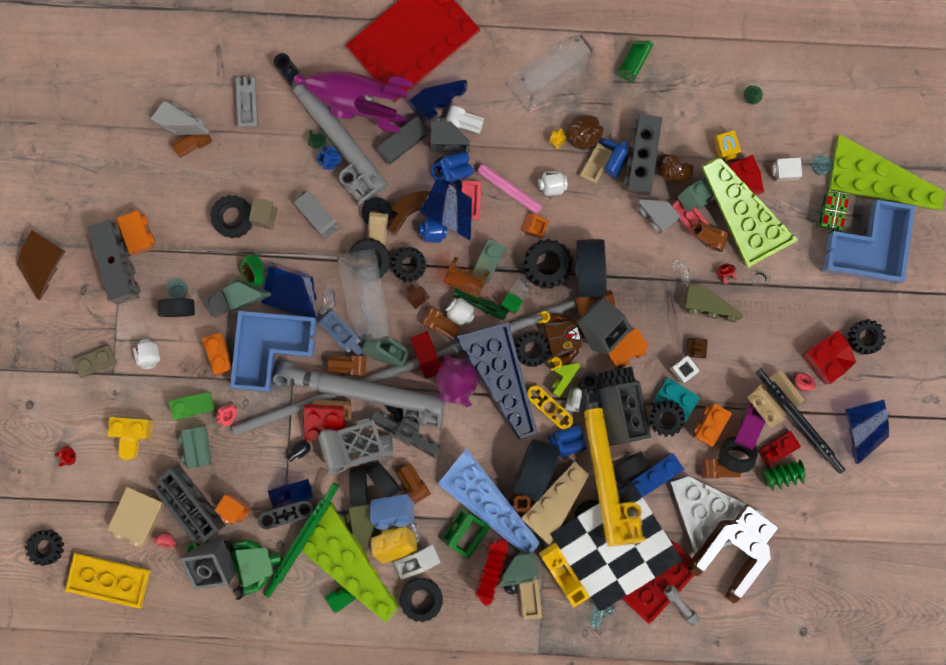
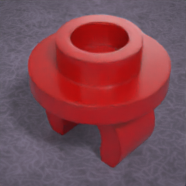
(726, 270)
(67, 456)

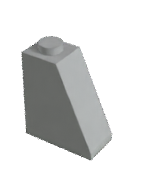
(316, 214)

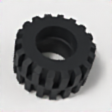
(559, 252)

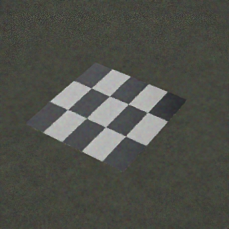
(619, 570)

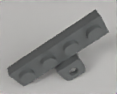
(407, 433)

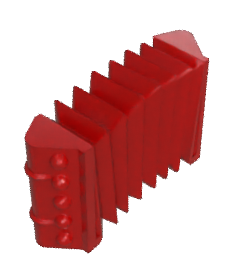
(492, 568)

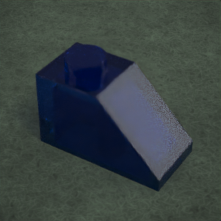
(290, 494)

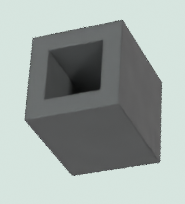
(217, 304)

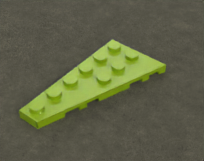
(872, 176)
(749, 220)
(346, 562)

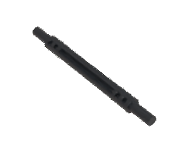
(781, 398)

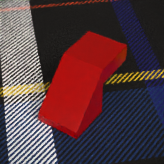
(426, 354)

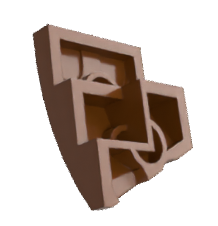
(39, 262)

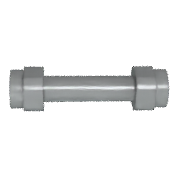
(690, 615)

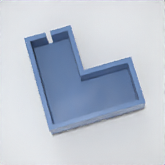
(879, 254)
(260, 339)

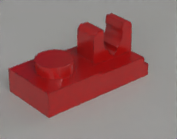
(779, 448)

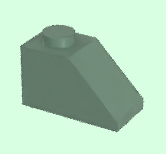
(489, 259)
(243, 294)
(387, 351)
(519, 570)

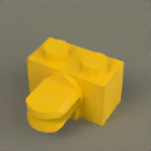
(130, 433)
(393, 544)

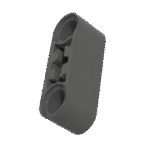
(402, 142)
(281, 510)

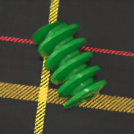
(784, 474)

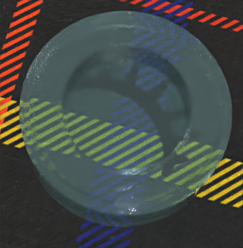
(821, 165)
(177, 289)

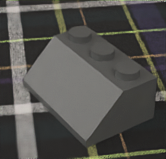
(624, 413)

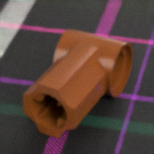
(189, 143)
(713, 237)
(585, 303)
(437, 321)
(352, 365)
(714, 469)
(415, 486)
(520, 504)

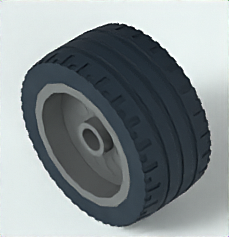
(591, 267)
(535, 469)

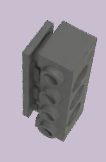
(651, 127)
(188, 505)

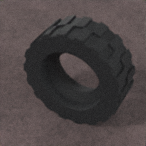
(219, 209)
(381, 251)
(421, 614)

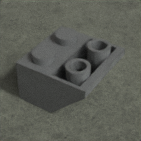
(604, 326)

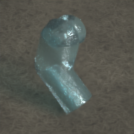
(598, 616)

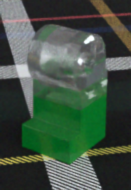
(516, 295)

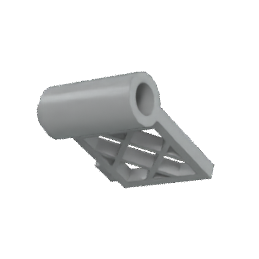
(335, 451)

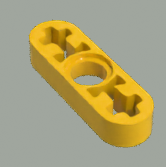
(549, 415)

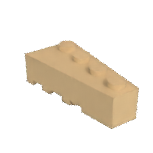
(552, 508)

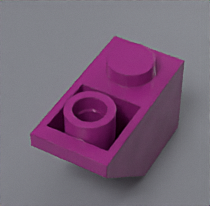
(750, 427)

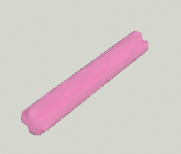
(509, 188)

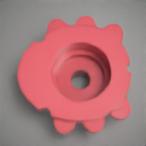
(804, 382)
(226, 415)
(165, 540)

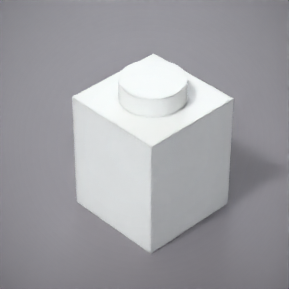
(787, 169)
(684, 369)

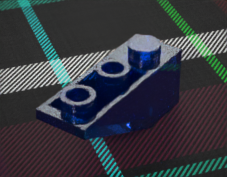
(433, 98)

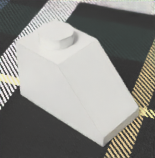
(417, 562)

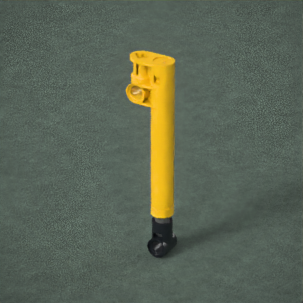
(618, 525)

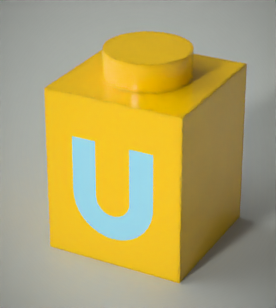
(727, 146)

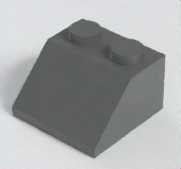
(447, 137)
(209, 565)

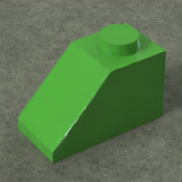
(191, 406)

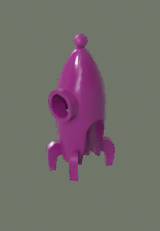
(346, 95)
(457, 381)

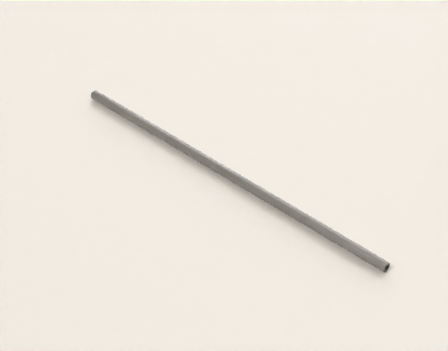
(388, 373)

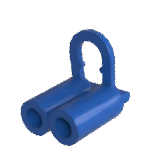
(617, 158)
(453, 167)
(568, 440)

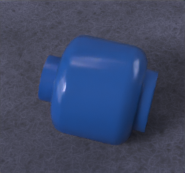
(432, 231)

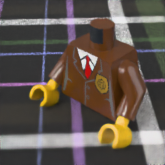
(562, 336)

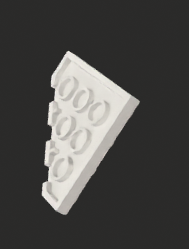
(703, 509)

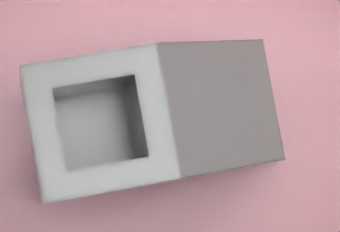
(659, 214)

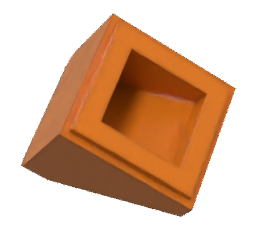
(535, 225)

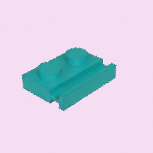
(673, 391)

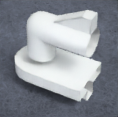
(574, 400)

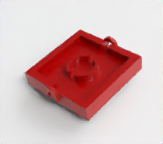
(322, 417)

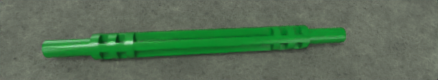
(301, 540)

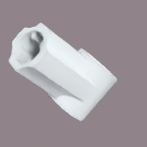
(464, 120)

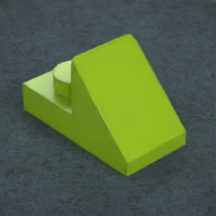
(567, 373)

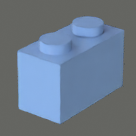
(392, 512)

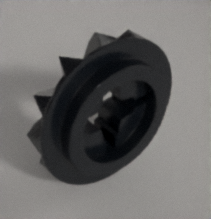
(372, 204)

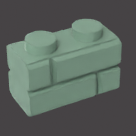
(196, 447)

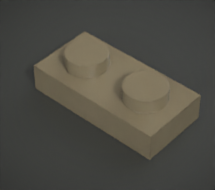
(95, 361)

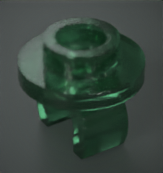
(752, 95)
(317, 140)

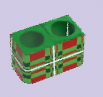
(833, 211)

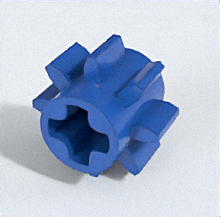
(328, 158)

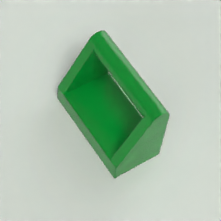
(634, 60)
(458, 528)

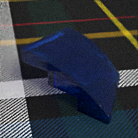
(449, 208)
(291, 292)
(867, 428)

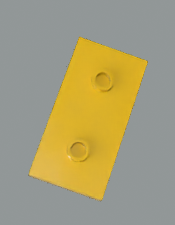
(107, 580)

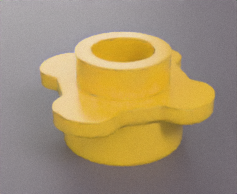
(557, 138)

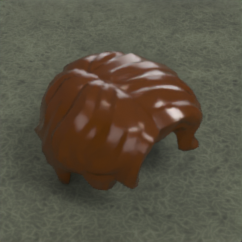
(584, 132)
(672, 170)

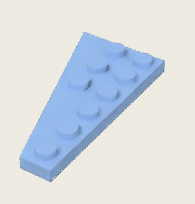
(478, 493)

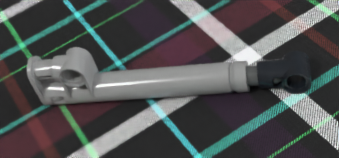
(365, 175)

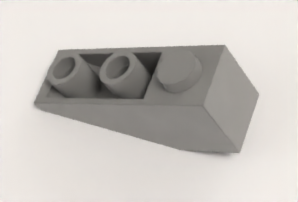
(178, 122)

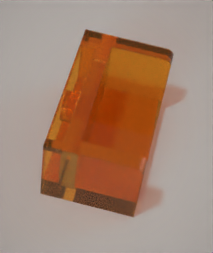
(465, 281)

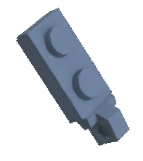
(341, 332)

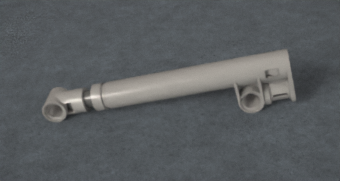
(417, 406)

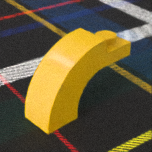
(564, 575)

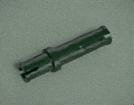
(500, 312)

